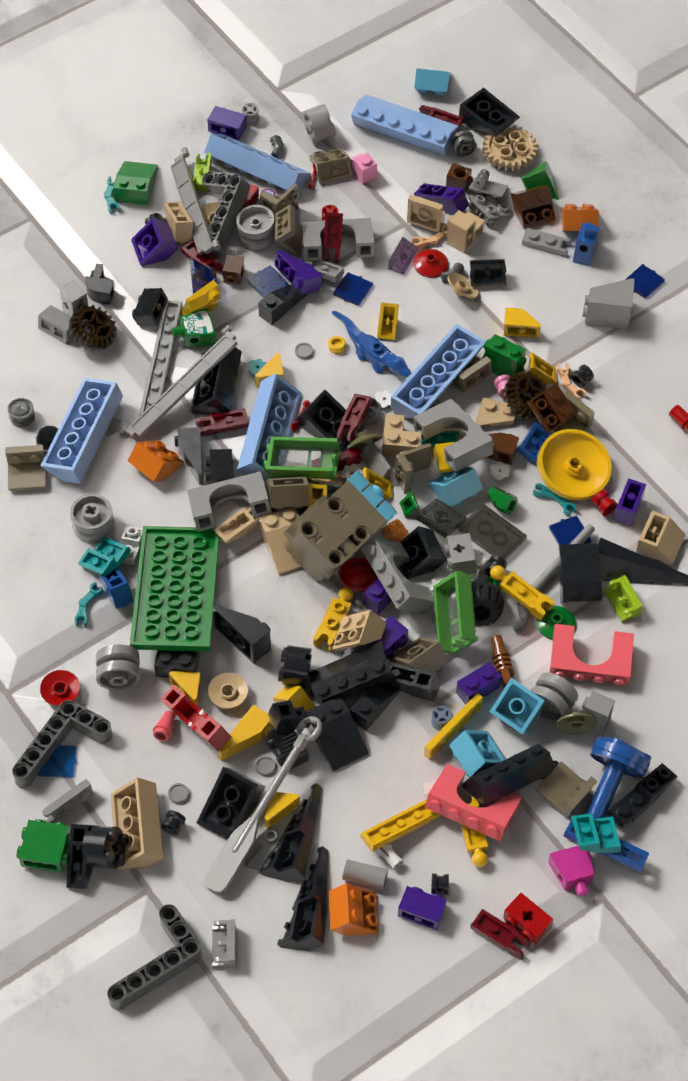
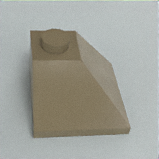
(422, 654)

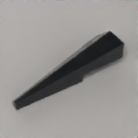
(620, 561)
(292, 854)
(307, 924)

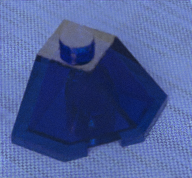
(200, 275)

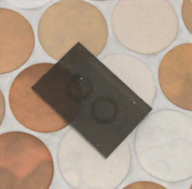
(492, 532)

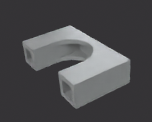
(355, 230)
(451, 417)
(208, 497)
(385, 559)

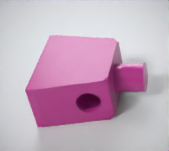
(572, 869)

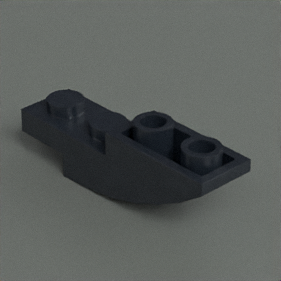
(643, 795)

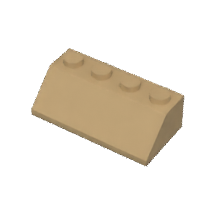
(137, 815)

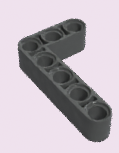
(234, 193)
(56, 737)
(160, 963)

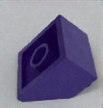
(154, 242)

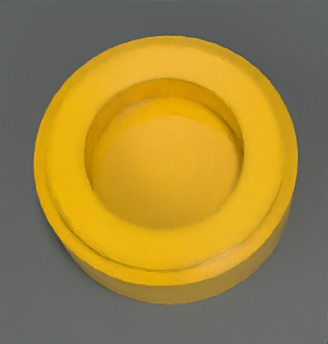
(336, 344)

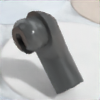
(279, 145)
(457, 268)
(523, 619)

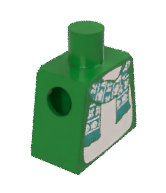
(195, 329)

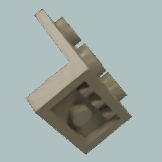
(332, 165)
(286, 199)
(287, 232)
(473, 373)
(584, 416)
(410, 462)
(25, 467)
(565, 788)

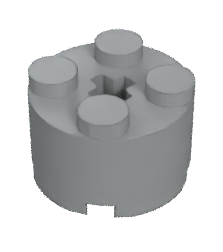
(318, 123)

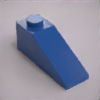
(117, 588)

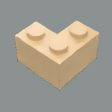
(464, 230)
(396, 439)

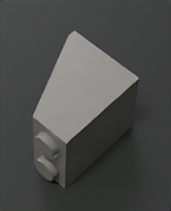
(609, 304)

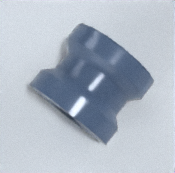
(438, 713)

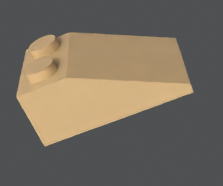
(272, 529)

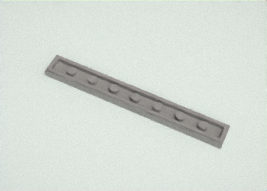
(161, 355)

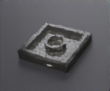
(440, 517)

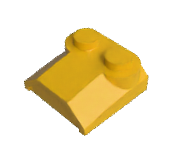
(204, 298)

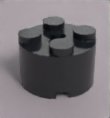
(296, 666)
(105, 847)

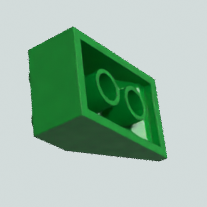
(134, 182)

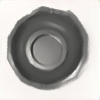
(373, 414)
(45, 436)

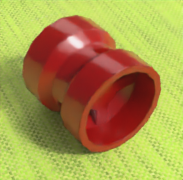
(604, 502)

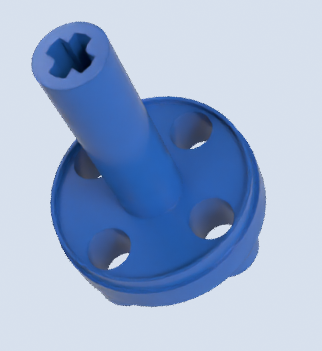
(619, 760)

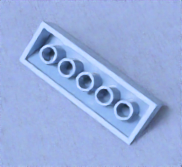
(404, 124)
(255, 162)
(436, 372)
(272, 416)
(82, 430)

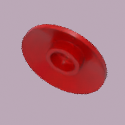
(430, 263)
(58, 681)

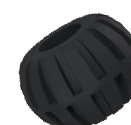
(487, 603)

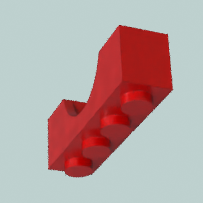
(195, 718)

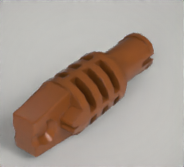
(502, 659)

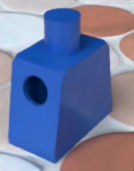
(589, 237)

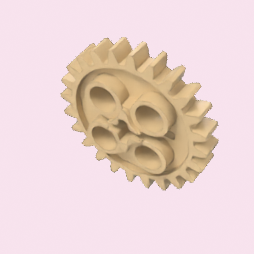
(510, 148)

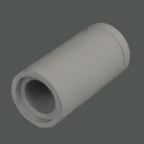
(365, 874)

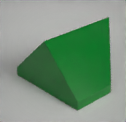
(541, 176)

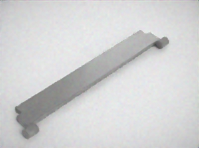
(192, 205)
(182, 385)

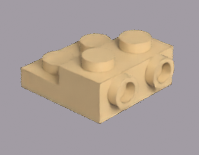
(425, 213)

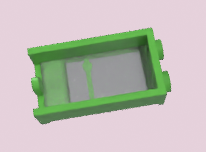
(302, 457)
(455, 612)

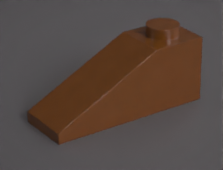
(503, 448)

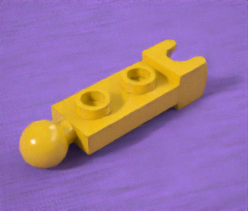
(522, 592)
(331, 622)
(475, 842)

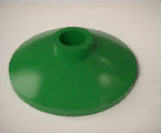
(547, 624)

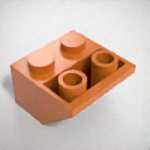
(574, 216)
(154, 460)
(353, 910)

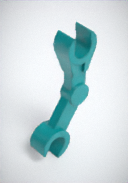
(111, 203)
(546, 492)
(83, 603)

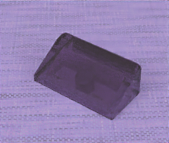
(402, 256)

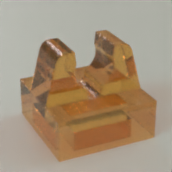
(395, 531)

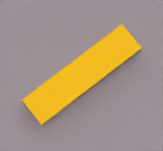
(453, 726)
(398, 826)

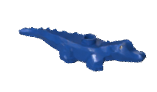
(373, 350)

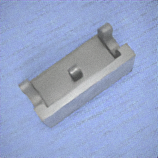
(55, 323)
(224, 944)

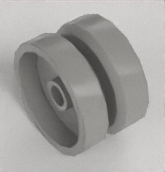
(256, 227)
(92, 518)
(118, 667)
(558, 696)

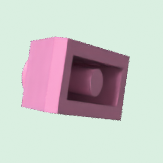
(364, 167)

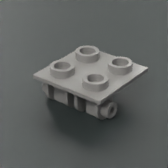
(482, 185)
(488, 208)

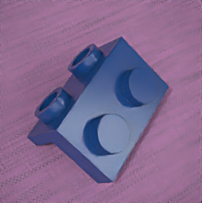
(532, 442)

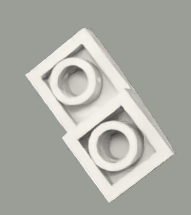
(132, 538)

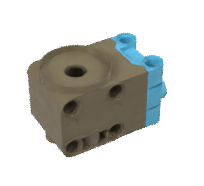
(337, 527)

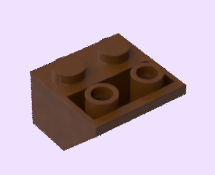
(533, 206)
(551, 408)

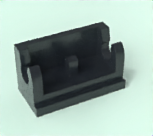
(487, 272)

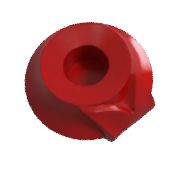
(357, 574)

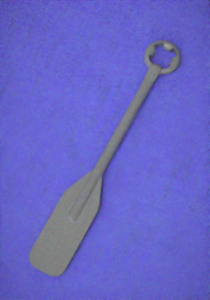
(244, 836)

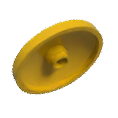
(574, 464)

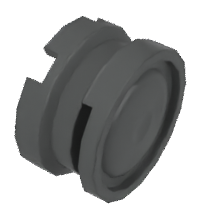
(463, 143)
(21, 412)

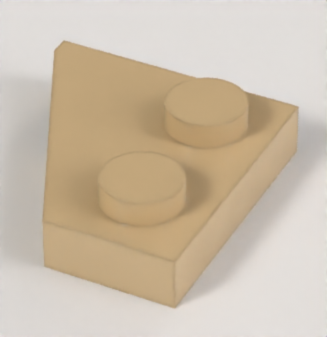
(494, 413)

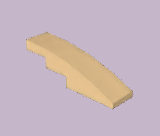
(239, 525)

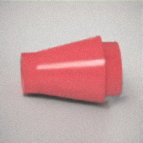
(164, 727)

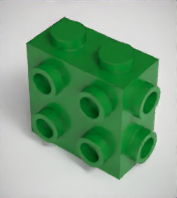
(505, 356)
(44, 845)

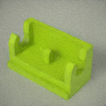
(201, 167)
(623, 599)

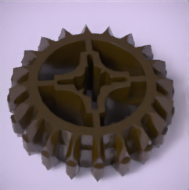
(97, 324)
(517, 398)

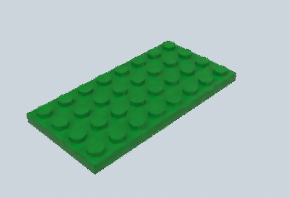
(175, 589)

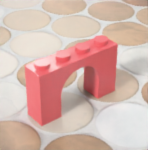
(614, 670)
(488, 820)

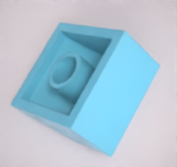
(432, 80)
(456, 486)
(518, 706)
(476, 751)

